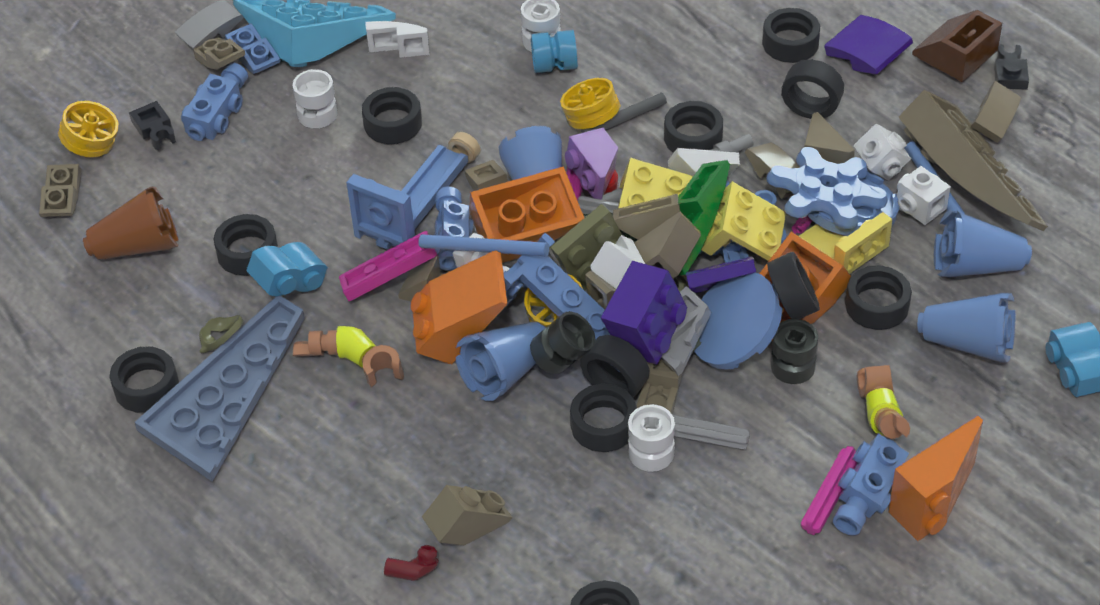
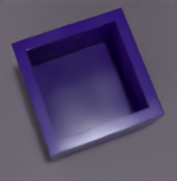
(645, 310)

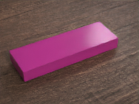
(385, 267)

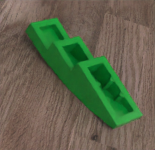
(701, 202)

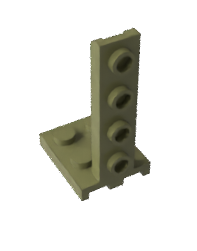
(583, 242)

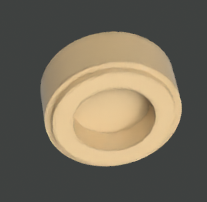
(465, 144)

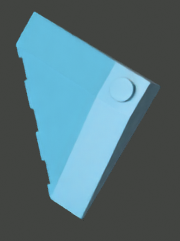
(308, 30)

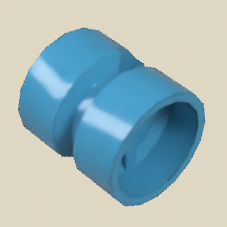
(554, 51)

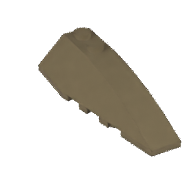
(965, 156)

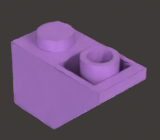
(592, 159)

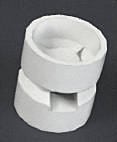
(539, 17)
(315, 98)
(651, 437)

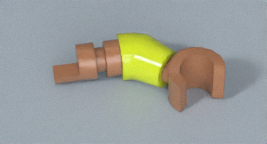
(355, 346)
(881, 405)

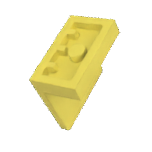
(649, 182)
(746, 221)
(856, 248)

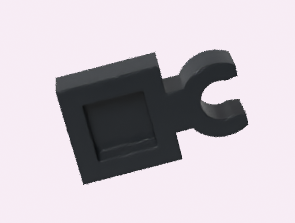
(1010, 69)
(153, 123)

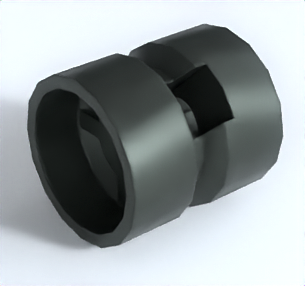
(562, 342)
(794, 351)

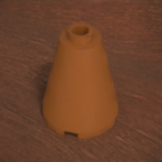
(133, 229)

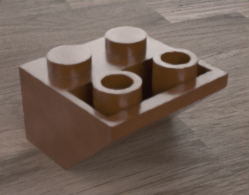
(961, 44)

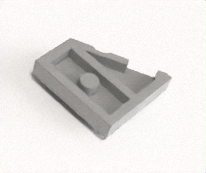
(687, 332)

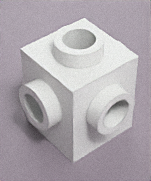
(882, 151)
(922, 195)

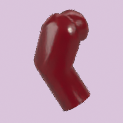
(415, 568)

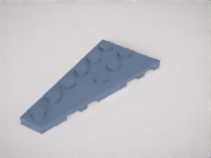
(213, 402)

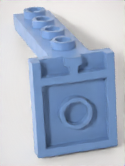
(394, 214)
(553, 288)

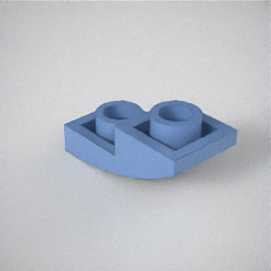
(258, 51)

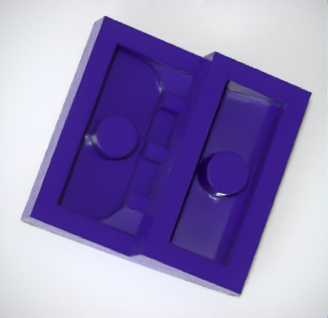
(868, 44)
(706, 278)

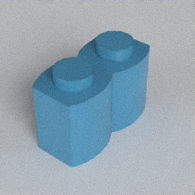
(286, 268)
(1077, 357)

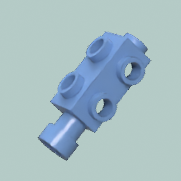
(214, 103)
(451, 221)
(874, 467)

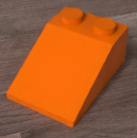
(526, 208)
(825, 274)
(458, 306)
(932, 481)

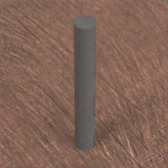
(632, 112)

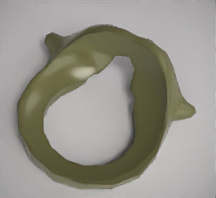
(218, 324)

